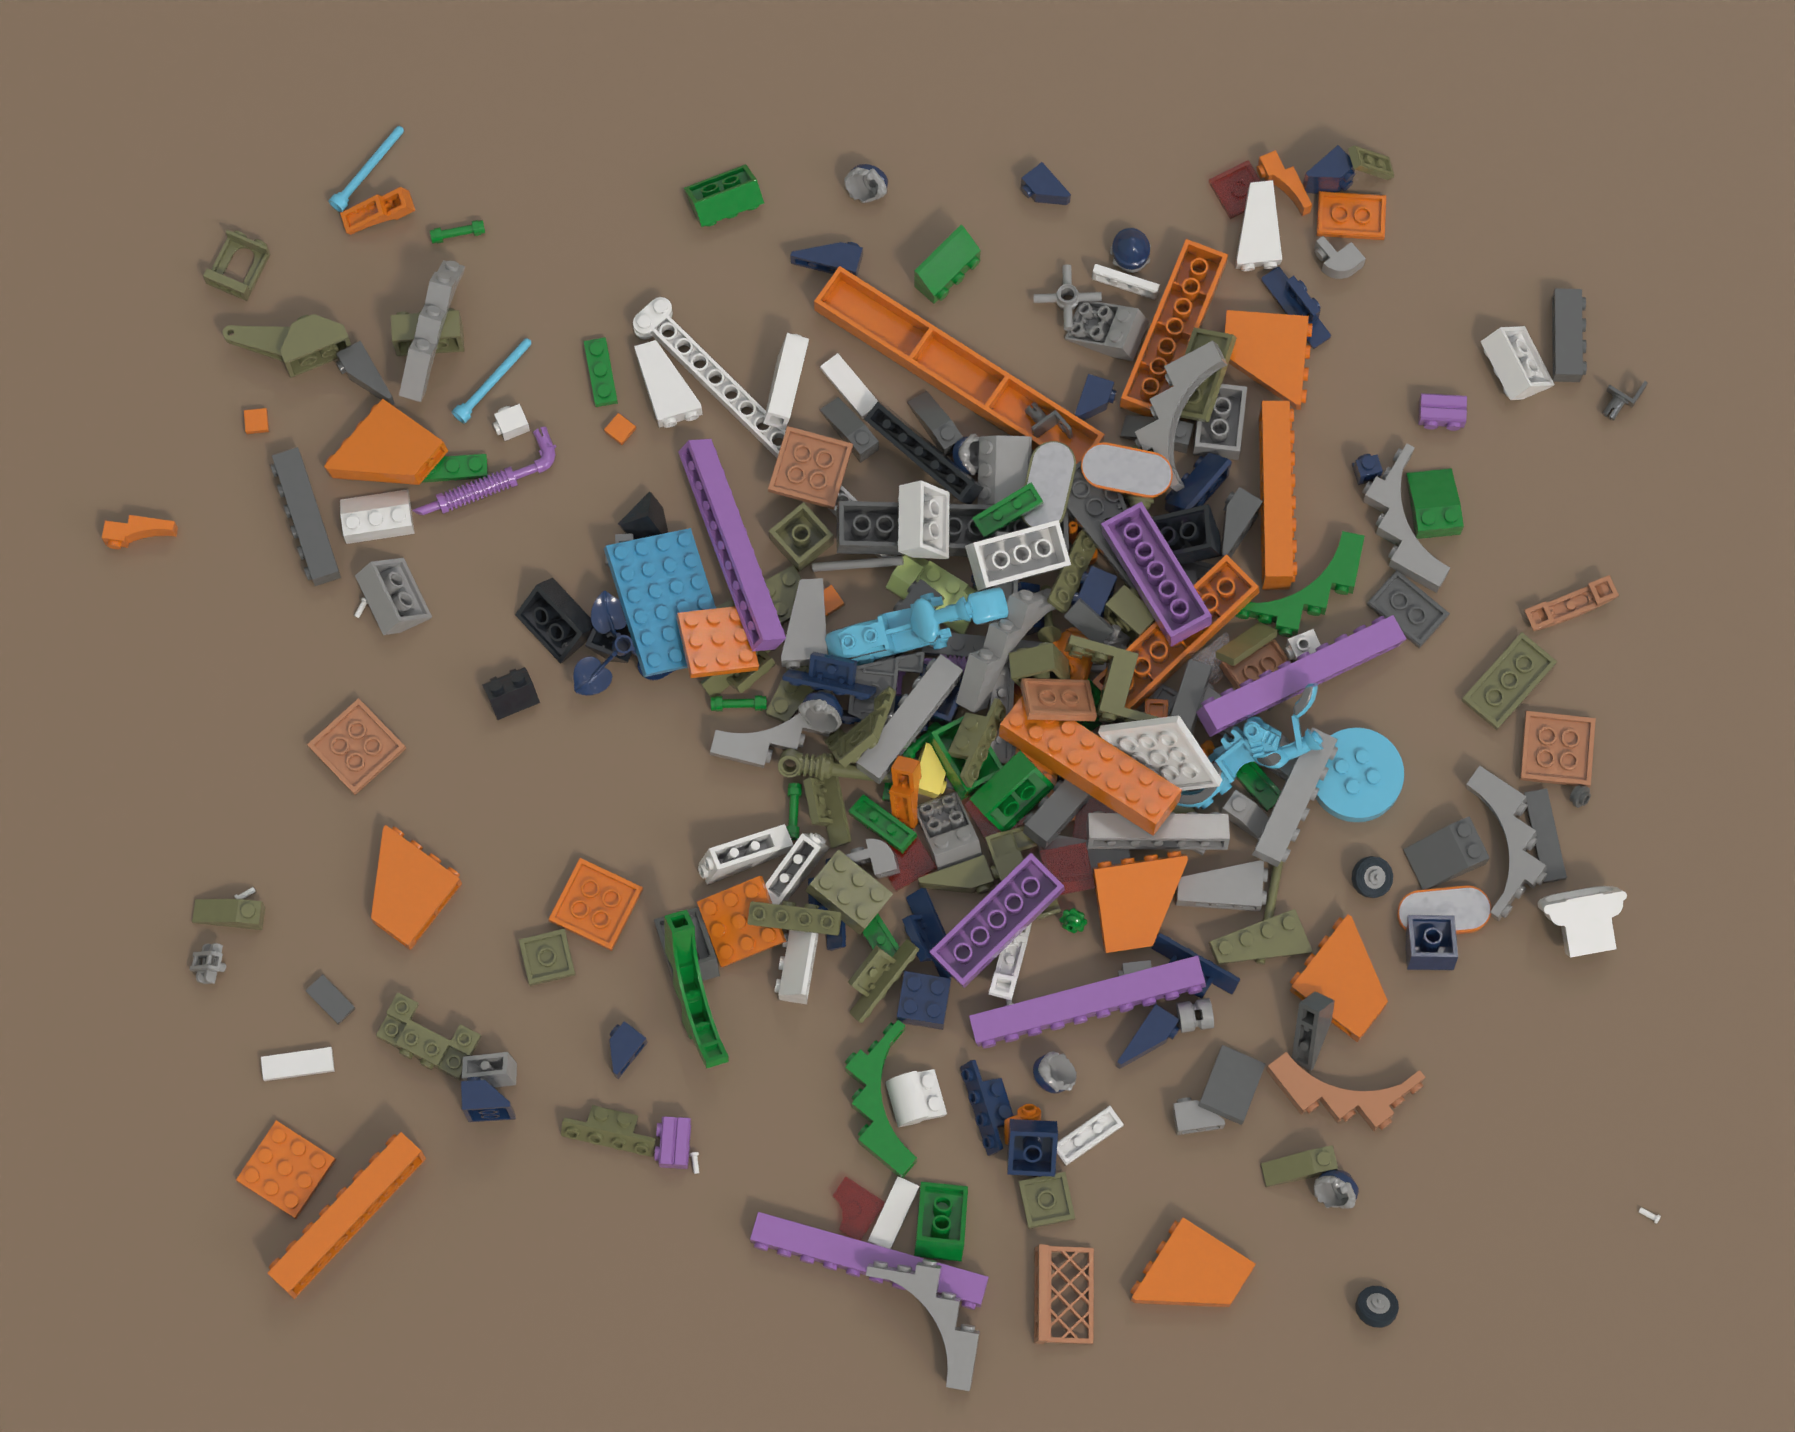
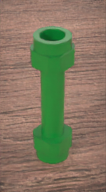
(438, 235)
(758, 703)
(914, 747)
(794, 793)

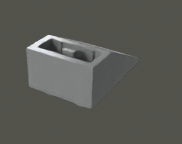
(1108, 329)
(948, 831)

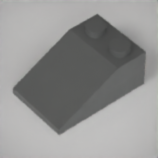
(1240, 514)
(1447, 854)
(705, 951)

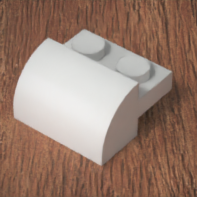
(915, 1097)

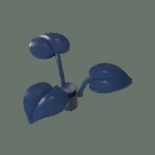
(589, 674)

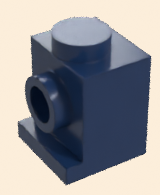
(1367, 468)

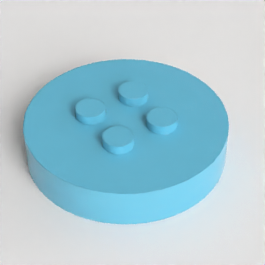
(1361, 777)

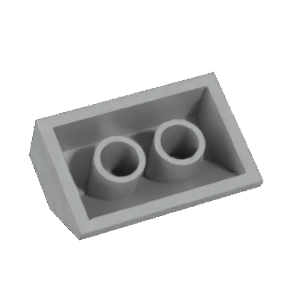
(1002, 466)
(393, 595)

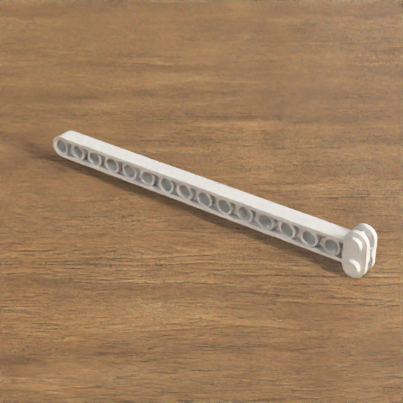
(658, 318)

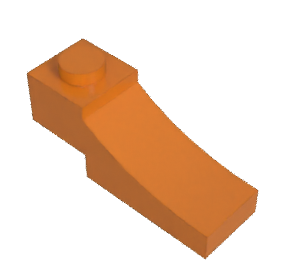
(1287, 180)
(378, 210)
(121, 534)
(904, 791)

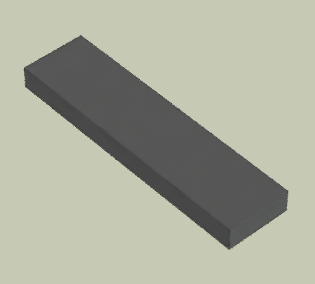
(1547, 845)

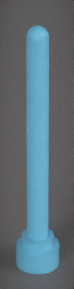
(340, 200)
(463, 411)

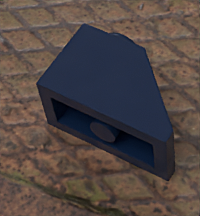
(1044, 186)
(1095, 397)
(625, 1046)

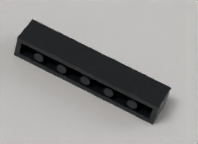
(923, 453)

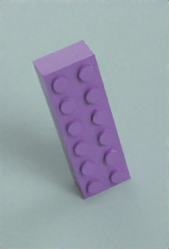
(1156, 574)
(997, 920)

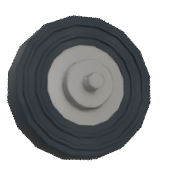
(1372, 877)
(1377, 1306)

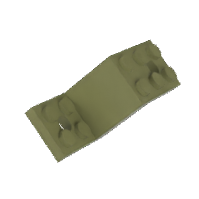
(1117, 678)

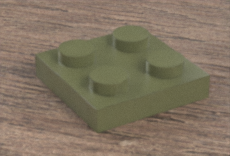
(547, 957)
(1046, 1200)

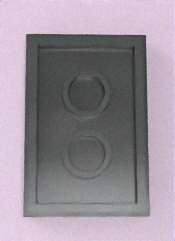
(1412, 608)
(1231, 1085)

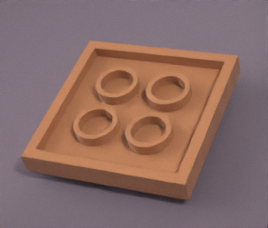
(810, 467)
(356, 746)
(1557, 749)

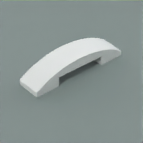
(1009, 966)

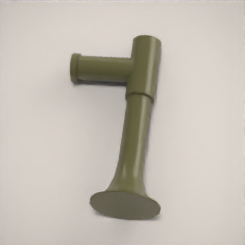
(1049, 632)

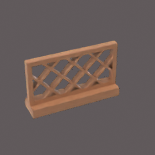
(1043, 1290)

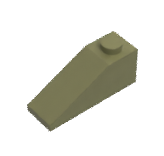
(964, 877)
(229, 913)
(1299, 1166)

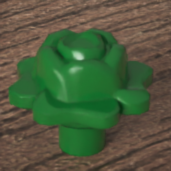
(1073, 920)

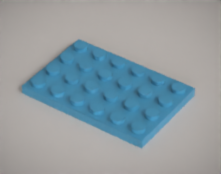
(654, 583)

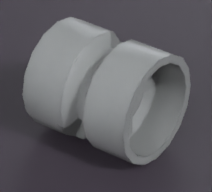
(1187, 1018)

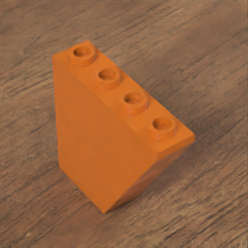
(1272, 351)
(387, 449)
(409, 888)
(1135, 898)
(1345, 975)
(1192, 1270)

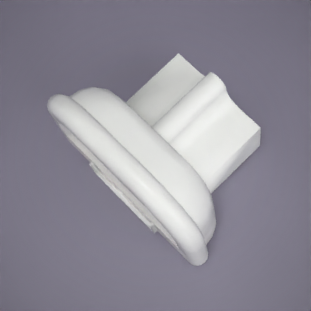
(1585, 917)

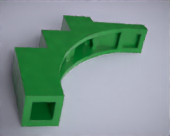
(1338, 576)
(689, 987)
(878, 1137)

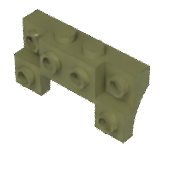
(1006, 855)
(423, 1043)

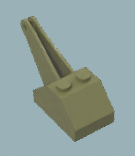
(302, 347)

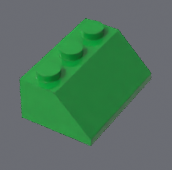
(724, 195)
(947, 265)
(941, 741)
(1012, 792)

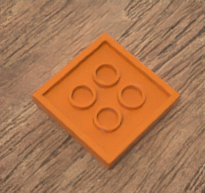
(715, 642)
(595, 904)
(727, 925)
(286, 1169)

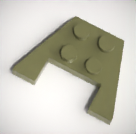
(866, 734)

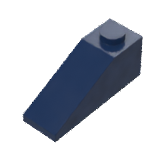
(830, 257)
(1152, 1034)

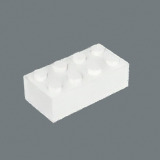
(1018, 555)

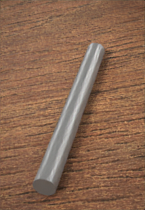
(856, 564)

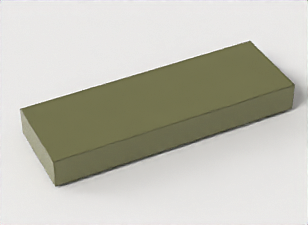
(1371, 162)
(1246, 644)

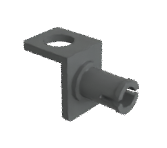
(1619, 399)
(1046, 422)

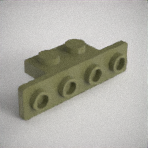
(1070, 576)
(740, 681)
(975, 738)
(828, 808)
(795, 918)
(878, 975)
(609, 1129)

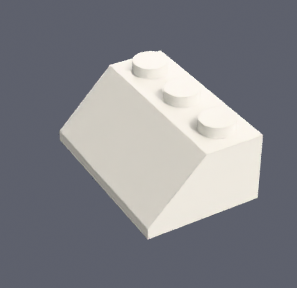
(1516, 362)
(376, 516)
(923, 521)
(797, 966)

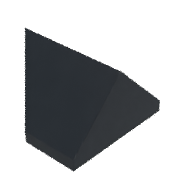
(645, 519)
(602, 644)

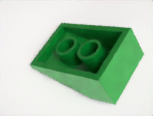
(1434, 503)
(941, 1221)

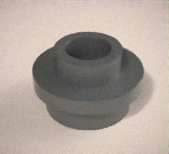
(1580, 796)

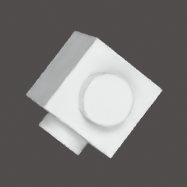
(510, 422)
(1300, 644)

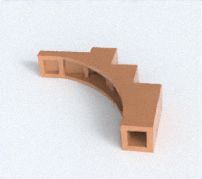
(1306, 1092)

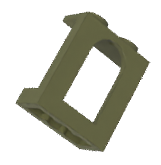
(235, 241)

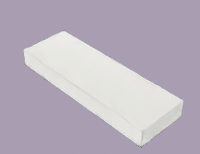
(1125, 281)
(849, 385)
(297, 1064)
(1088, 1135)
(893, 1213)

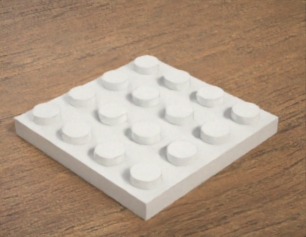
(1166, 749)

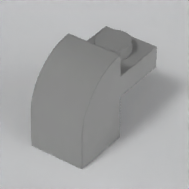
(1341, 263)
(879, 854)

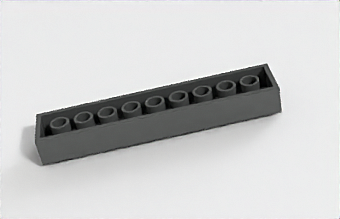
(874, 527)

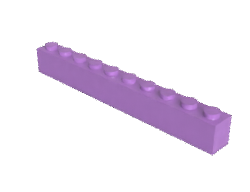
(732, 545)
(1293, 677)
(1088, 1001)
(855, 1255)

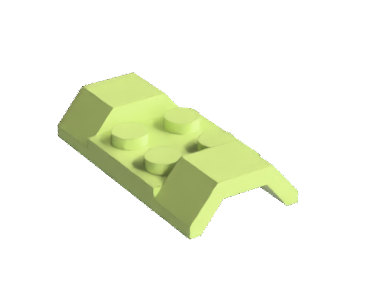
(942, 581)

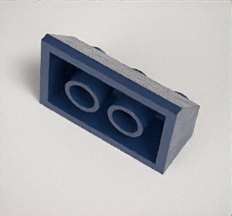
(1200, 483)
(484, 1102)

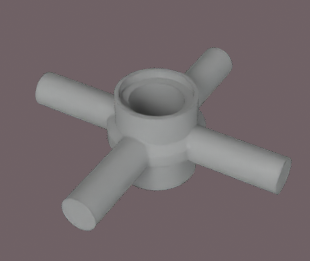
(1067, 305)

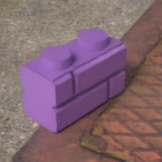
(1442, 411)
(673, 1143)

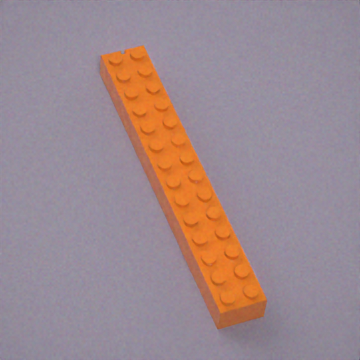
(945, 362)

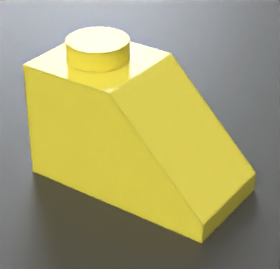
(932, 773)

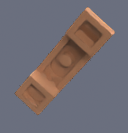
(1572, 604)

